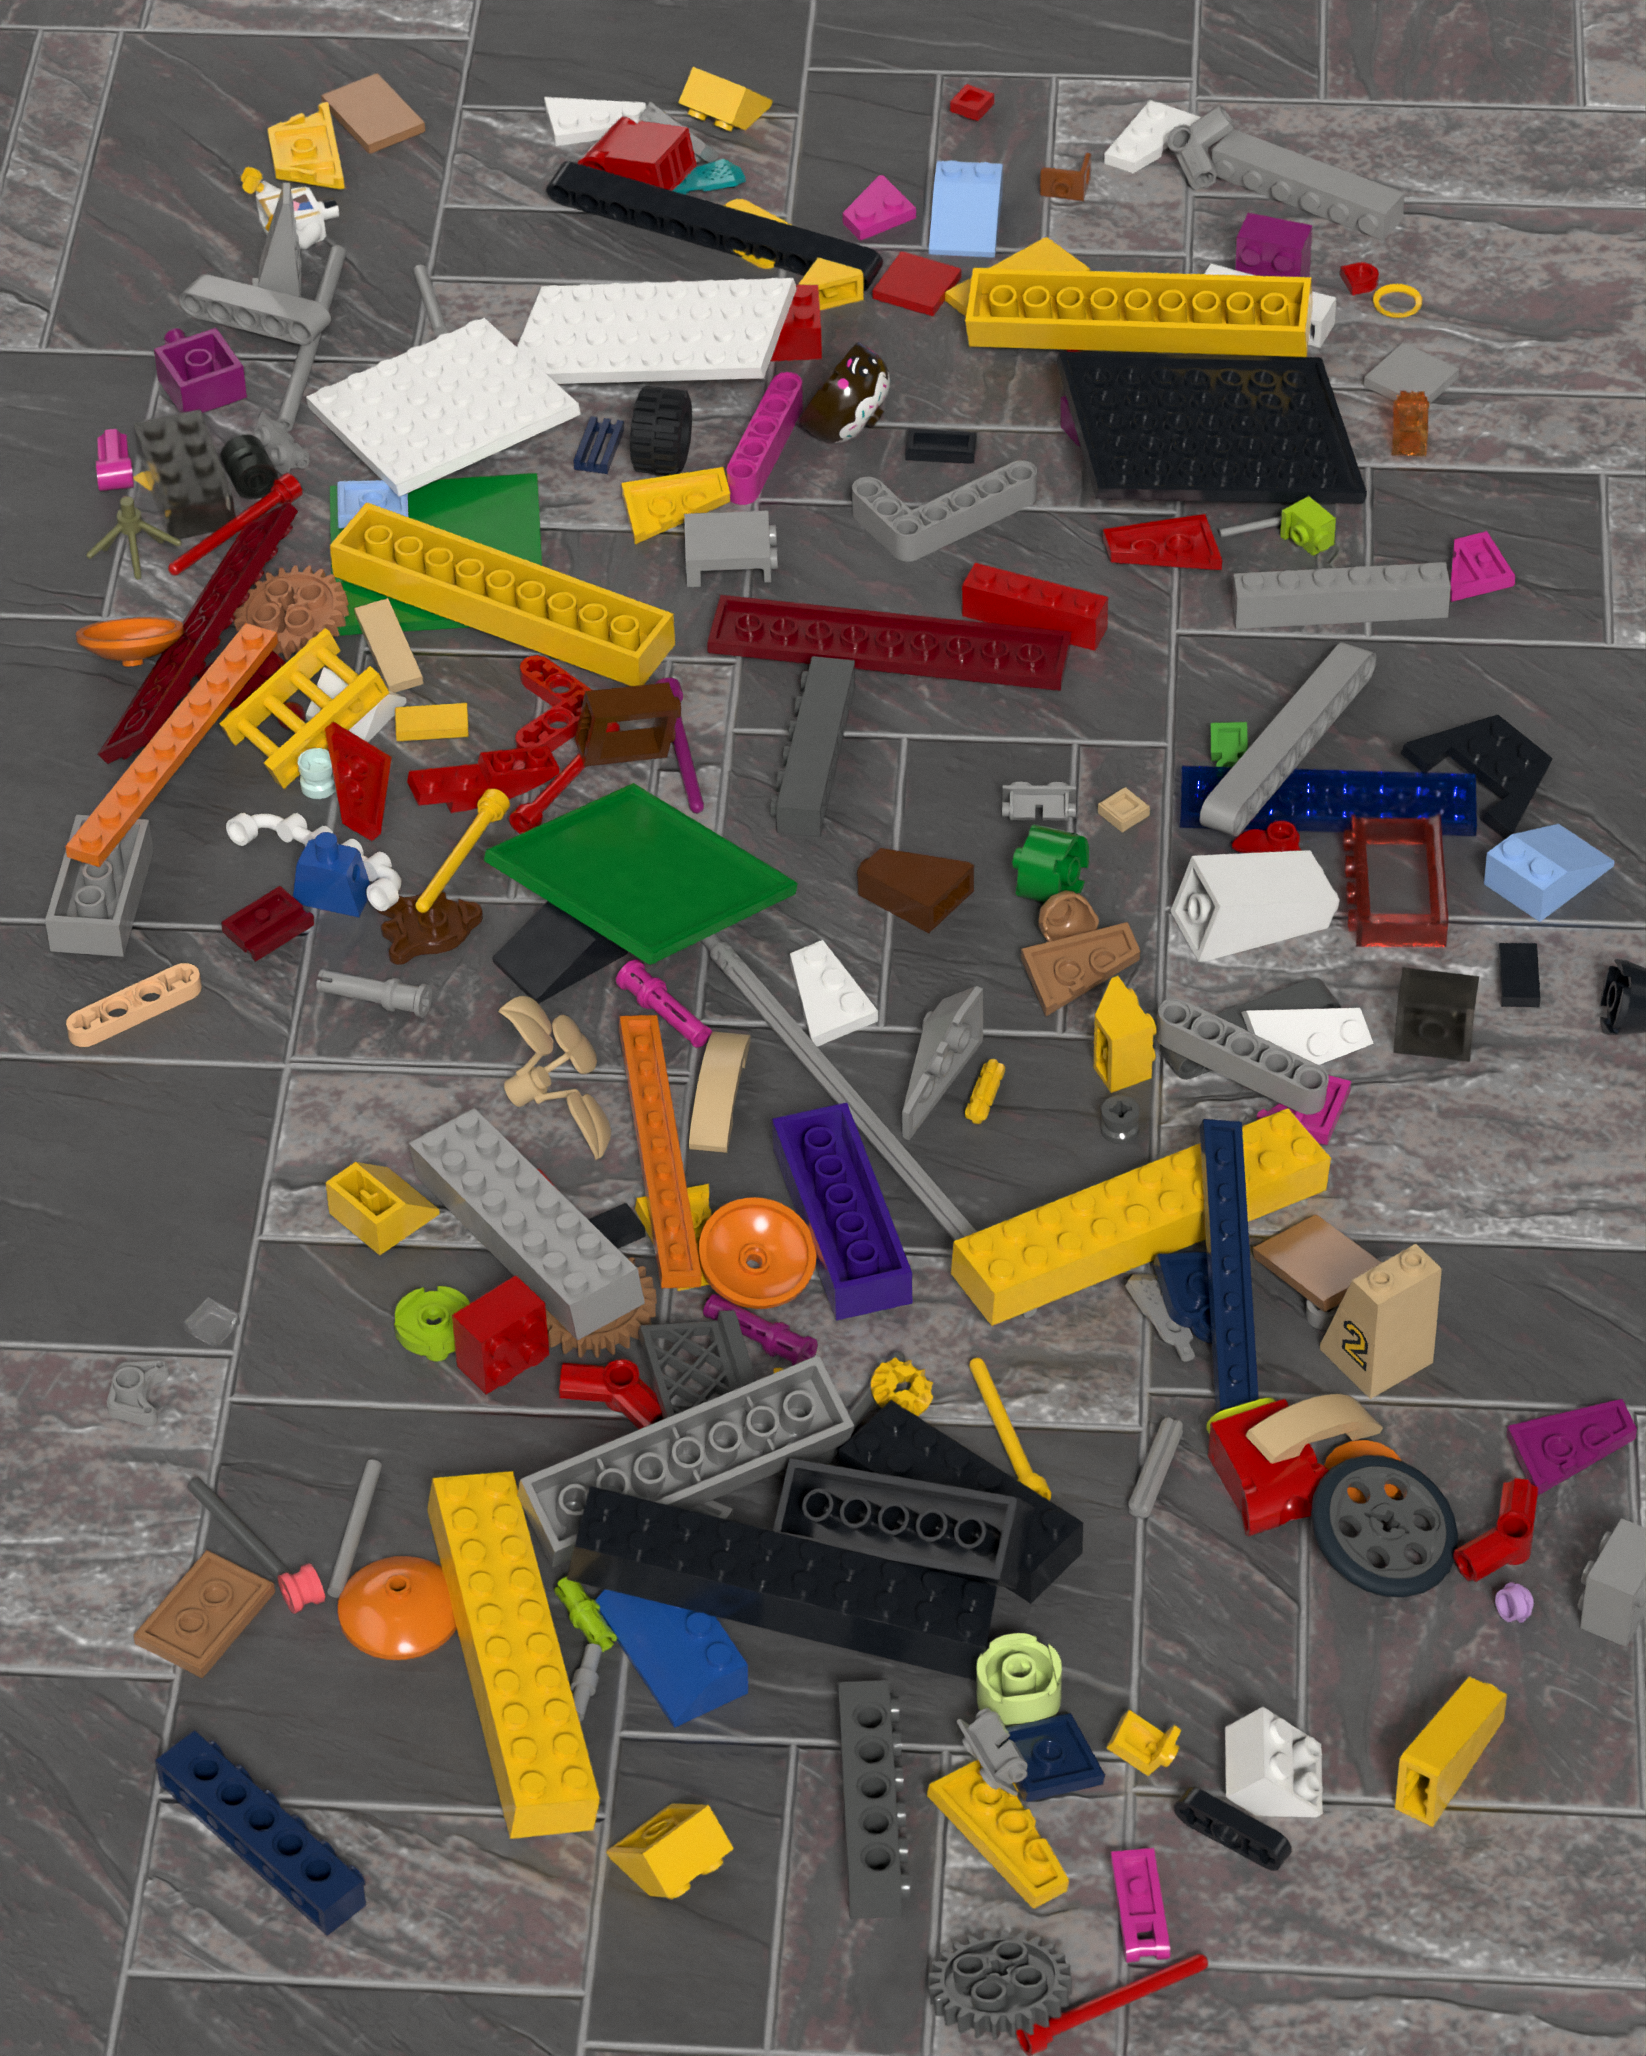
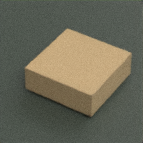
(1123, 809)

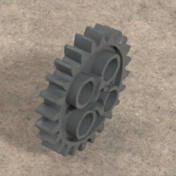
(1000, 1984)

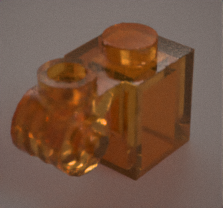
(1410, 424)

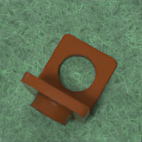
(1066, 183)

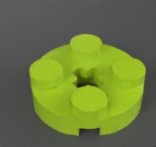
(411, 1323)

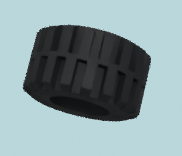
(661, 430)

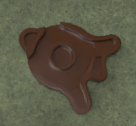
(429, 932)

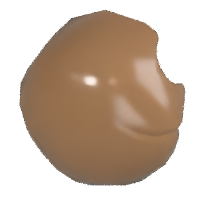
(1066, 916)

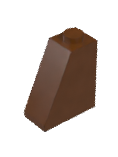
(915, 885)

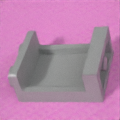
(729, 543)

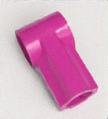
(114, 463)

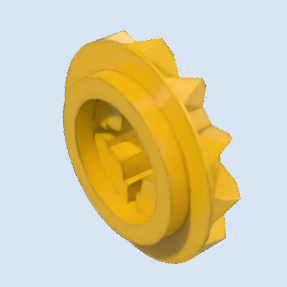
(891, 1373)

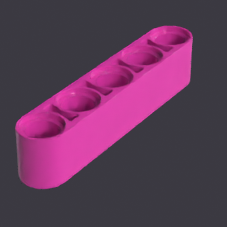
(765, 438)

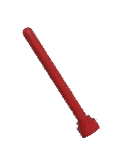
(284, 490)
(530, 814)
(1101, 2005)

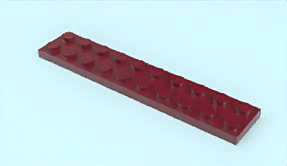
(202, 627)
(891, 642)

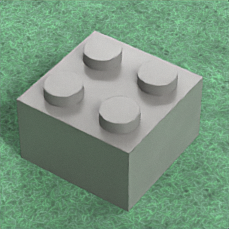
(1616, 1585)

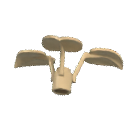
(533, 1081)

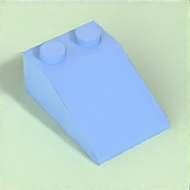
(966, 208)
(1543, 869)

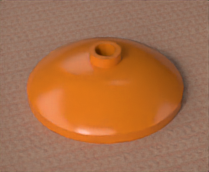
(130, 638)
(760, 1233)
(396, 1622)

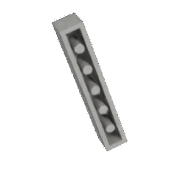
(1308, 184)
(1341, 595)

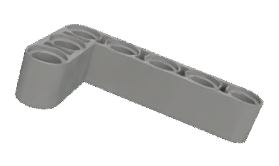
(945, 519)

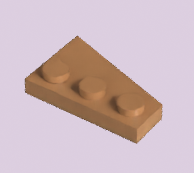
(1078, 963)

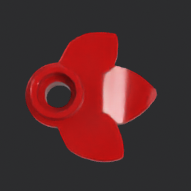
(1278, 837)

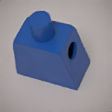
(331, 877)

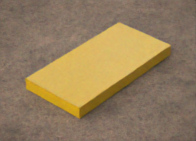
(1040, 255)

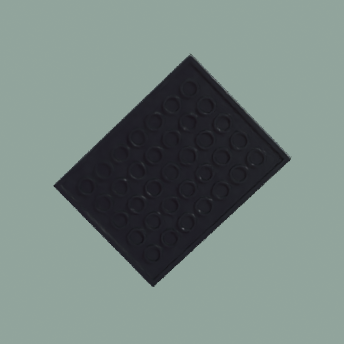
(1210, 428)

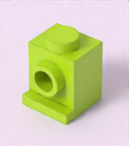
(1308, 526)

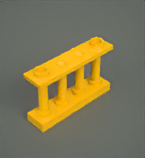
(345, 709)

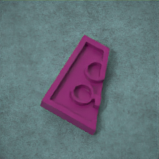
(1570, 1441)

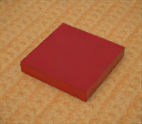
(916, 283)

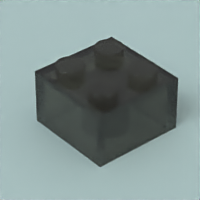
(1436, 1014)

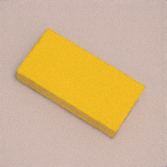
(431, 722)

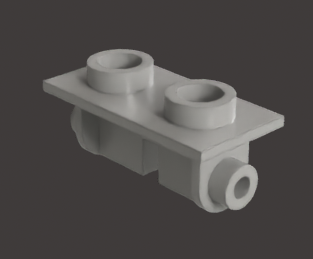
(280, 446)
(1022, 798)
(1000, 1764)

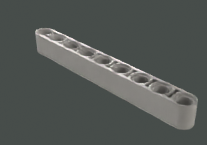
(1287, 739)

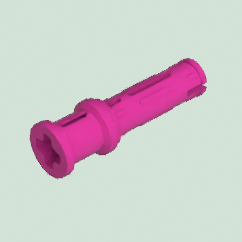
(653, 994)

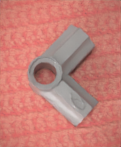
(1192, 145)

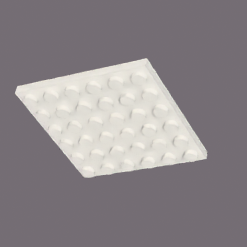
(442, 406)

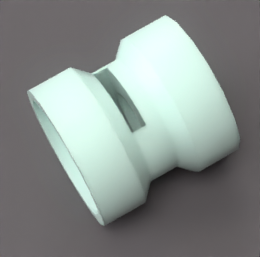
(316, 778)

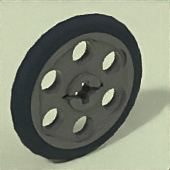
(1349, 1554)

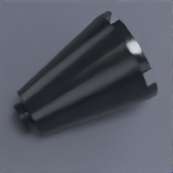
(1625, 999)

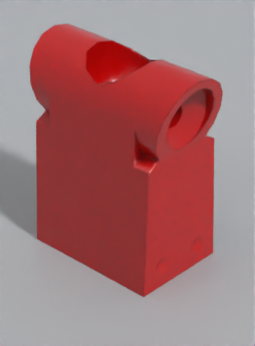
(644, 152)
(1262, 1490)

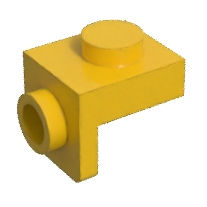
(1143, 1743)

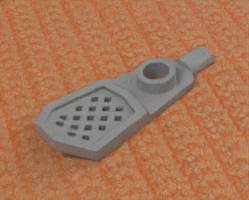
(1149, 1298)

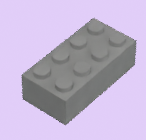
(97, 905)

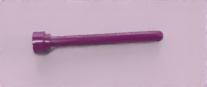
(684, 755)

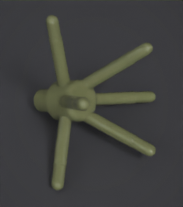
(130, 524)

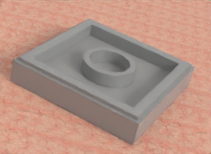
(1411, 371)

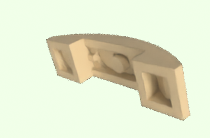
(717, 1091)
(1311, 1420)

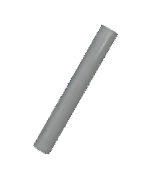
(430, 300)

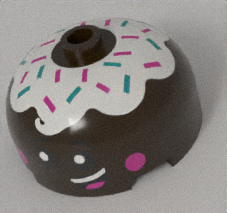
(849, 397)

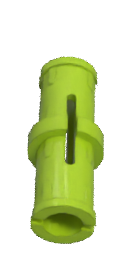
(585, 1613)

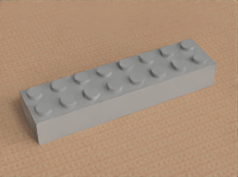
(527, 1223)
(694, 1452)

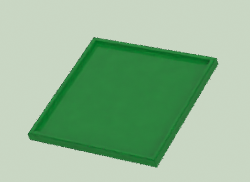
(484, 509)
(641, 873)

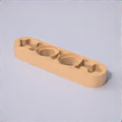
(136, 1008)

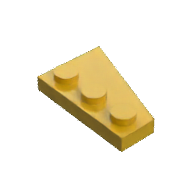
(662, 501)

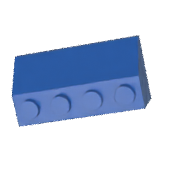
(677, 1654)

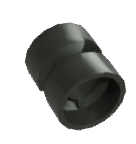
(248, 466)

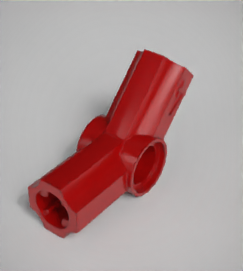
(615, 1385)
(1508, 1541)

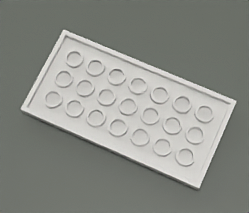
(657, 330)

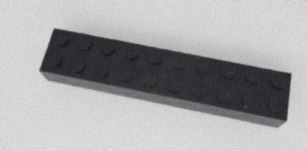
(782, 1583)

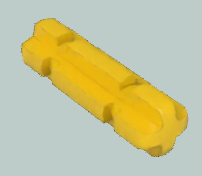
(985, 1091)

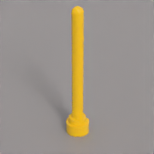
(491, 808)
(1006, 1431)

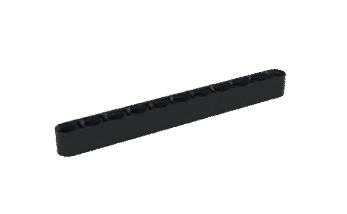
(704, 222)

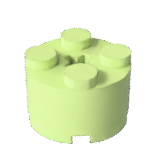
(1019, 1679)

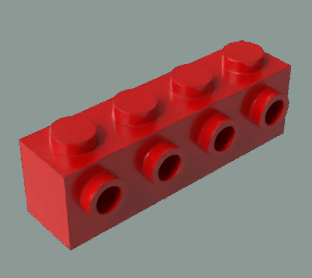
(1025, 601)

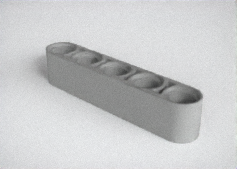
(254, 309)
(1241, 1056)

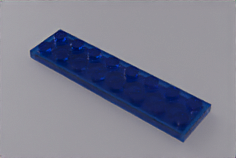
(1327, 798)

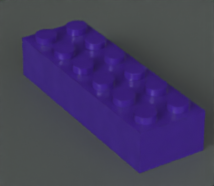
(844, 1209)

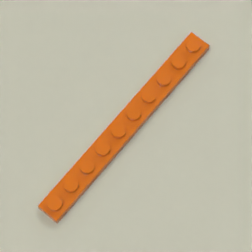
(171, 745)
(659, 1152)

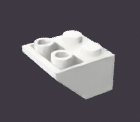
(1273, 1767)

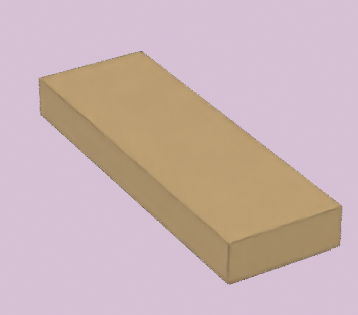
(388, 646)

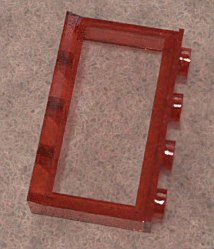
(1395, 929)

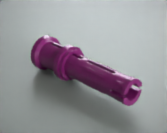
(774, 1338)

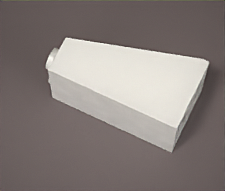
(1251, 901)

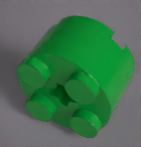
(1050, 863)

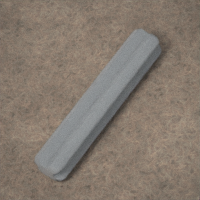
(1155, 1468)

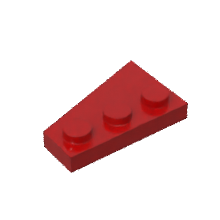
(1167, 542)

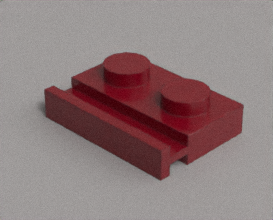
(267, 923)

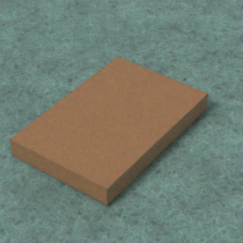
(373, 113)
(1315, 1260)
(204, 1614)

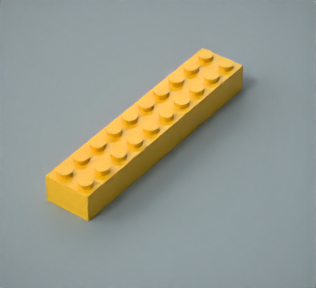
(1139, 312)
(503, 595)
(1128, 1221)
(512, 1656)

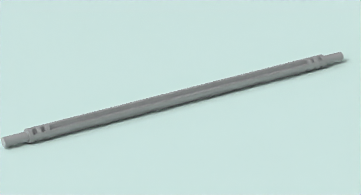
(840, 1091)

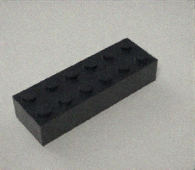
(910, 1448)
(907, 1521)

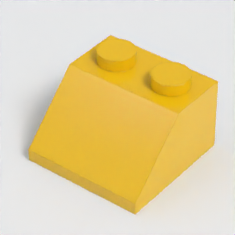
(722, 100)
(672, 1849)

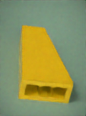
(1447, 1750)

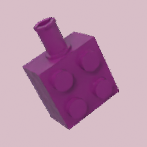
(199, 370)

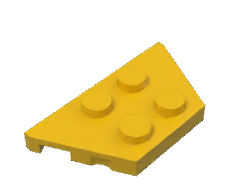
(307, 150)

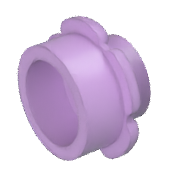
(1514, 1602)

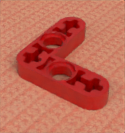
(565, 706)

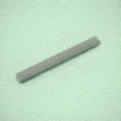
(354, 1528)

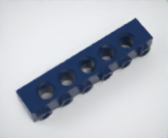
(185, 1776)

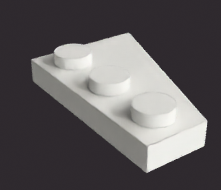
(585, 119)
(1146, 136)
(829, 995)
(1312, 1033)

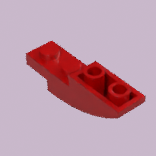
(463, 785)

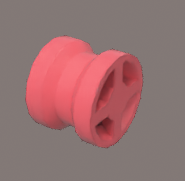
(301, 1588)

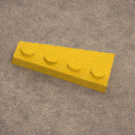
(1001, 1833)

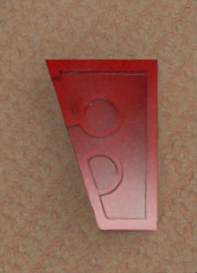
(359, 779)

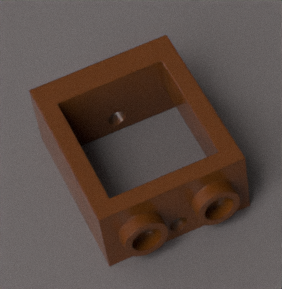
(627, 704)

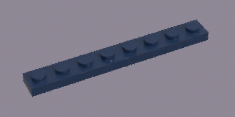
(1228, 1263)

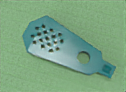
(712, 177)

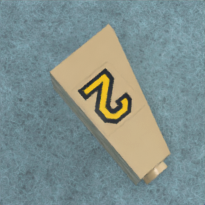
(1386, 1322)

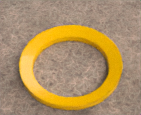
(1397, 288)

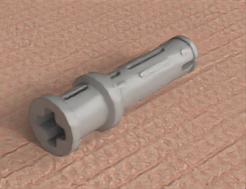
(390, 994)

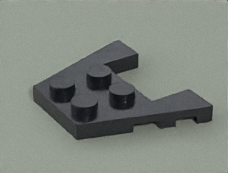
(1499, 758)

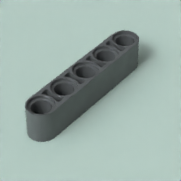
(1303, 995)

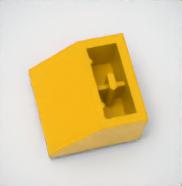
(1122, 1038)
(377, 1205)

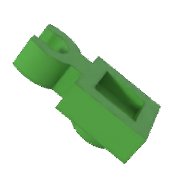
(1228, 742)

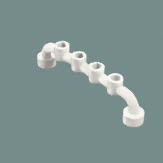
(381, 893)

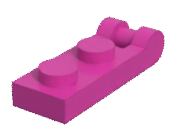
(1140, 1904)

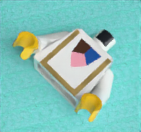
(307, 211)

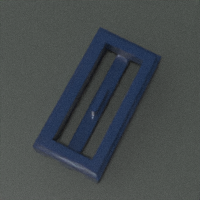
(587, 439)

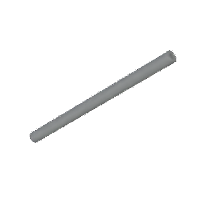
(307, 352)

